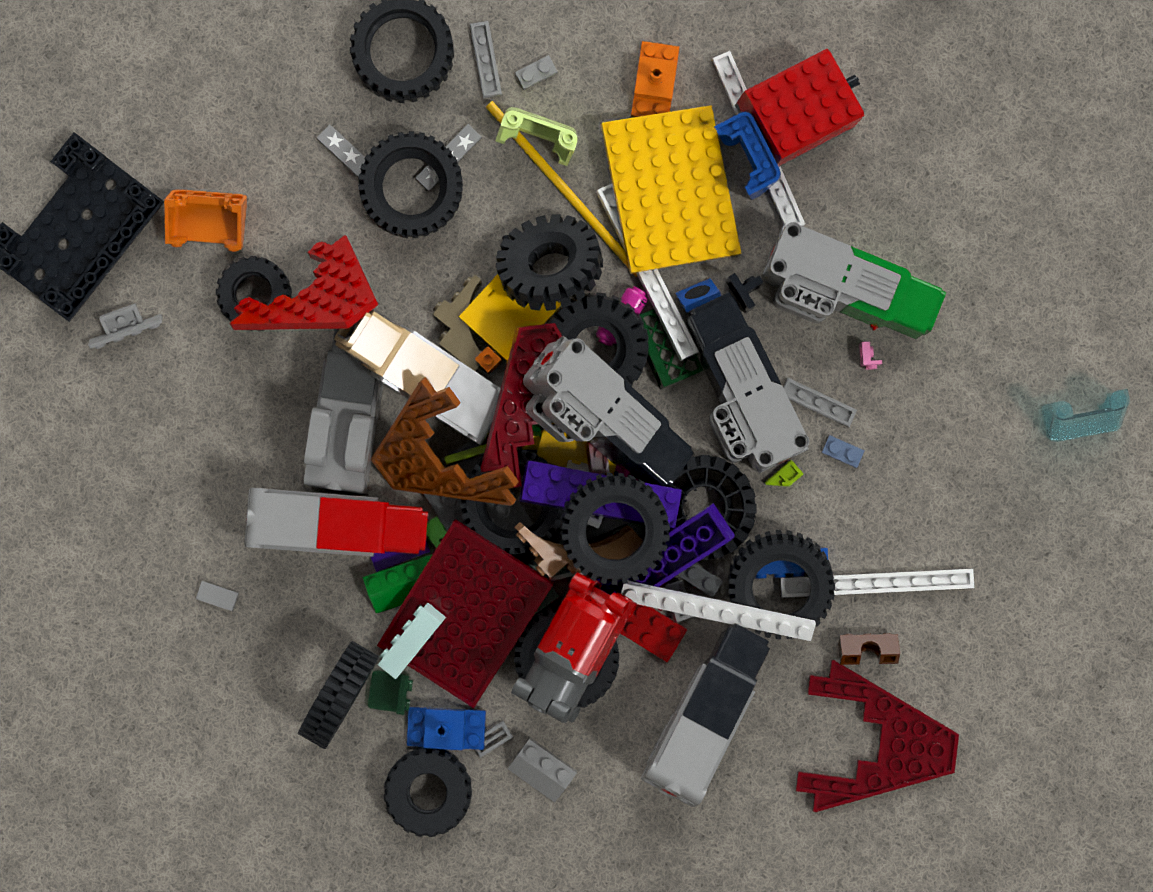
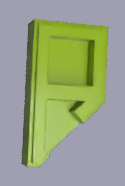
(786, 475)

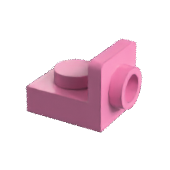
(866, 354)

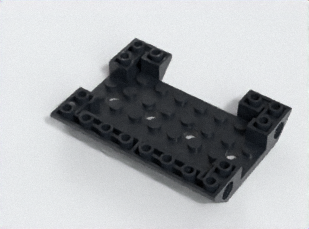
(93, 243)

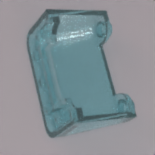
(1063, 425)

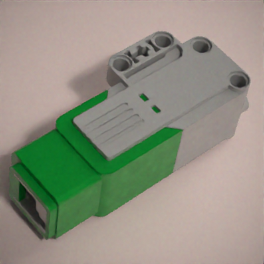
(829, 275)

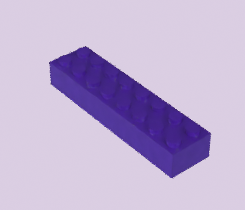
(553, 485)
(686, 546)

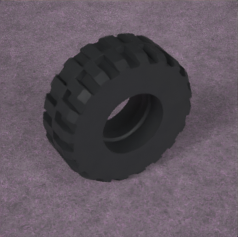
(433, 821)

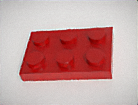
(654, 632)

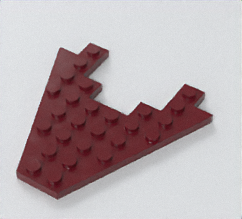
(511, 422)

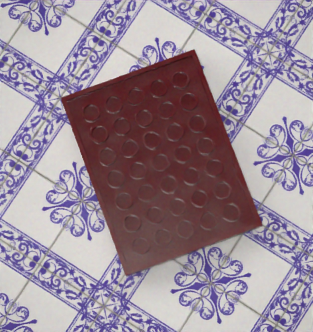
(486, 609)

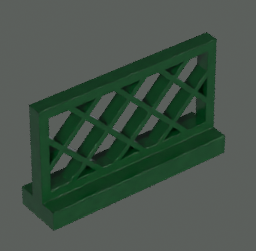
(656, 362)

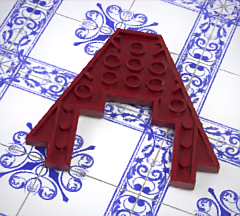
(909, 748)

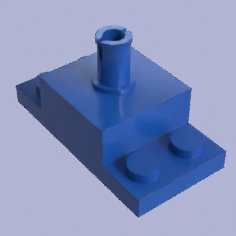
(446, 728)

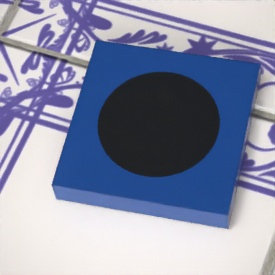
(697, 294)

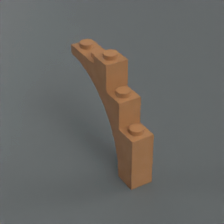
(554, 557)

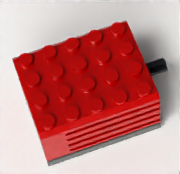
(803, 106)

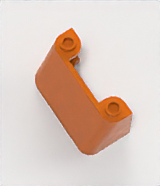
(205, 218)

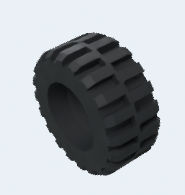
(242, 270)

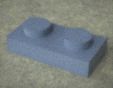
(842, 451)

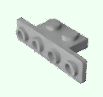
(123, 323)

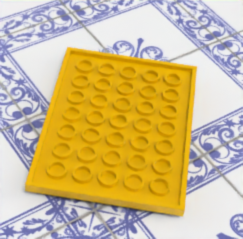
(670, 189)

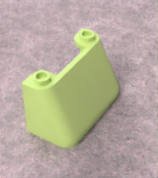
(558, 133)

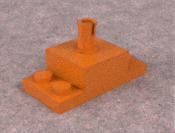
(655, 79)

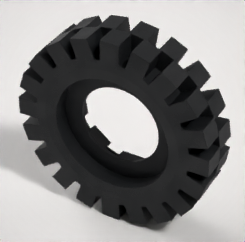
(615, 317)

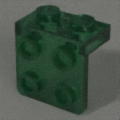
(390, 693)

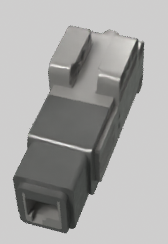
(343, 425)

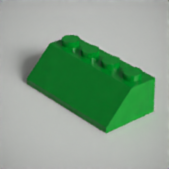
(391, 586)

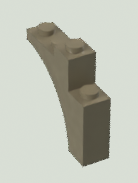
(458, 339)

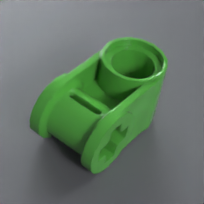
(435, 531)

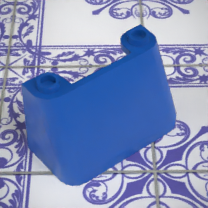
(744, 130)

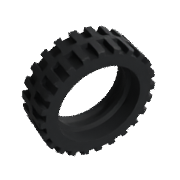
(413, 88)

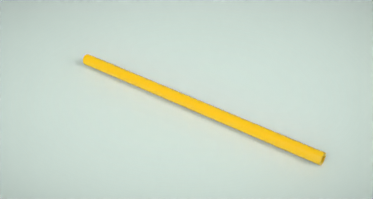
(564, 189)

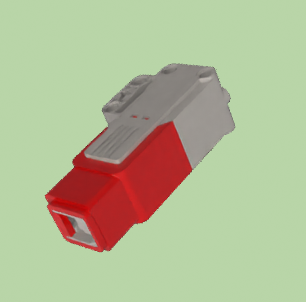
(332, 523)

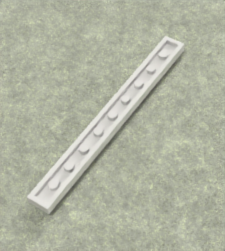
(734, 88)
(654, 288)
(885, 582)
(719, 610)

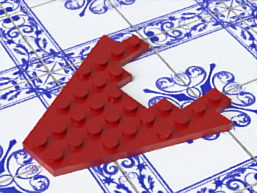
(332, 302)

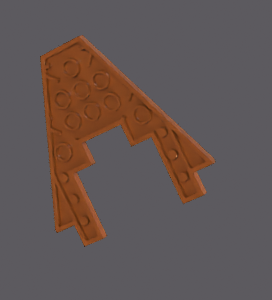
(412, 465)

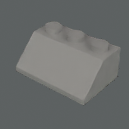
(542, 770)

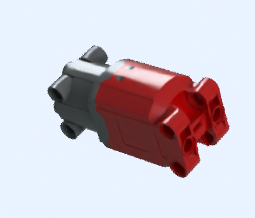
(574, 648)

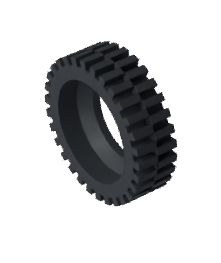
(410, 147)
(602, 492)
(479, 521)
(783, 548)
(530, 640)
(338, 695)

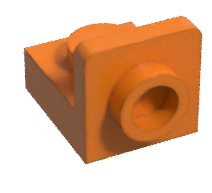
(488, 360)

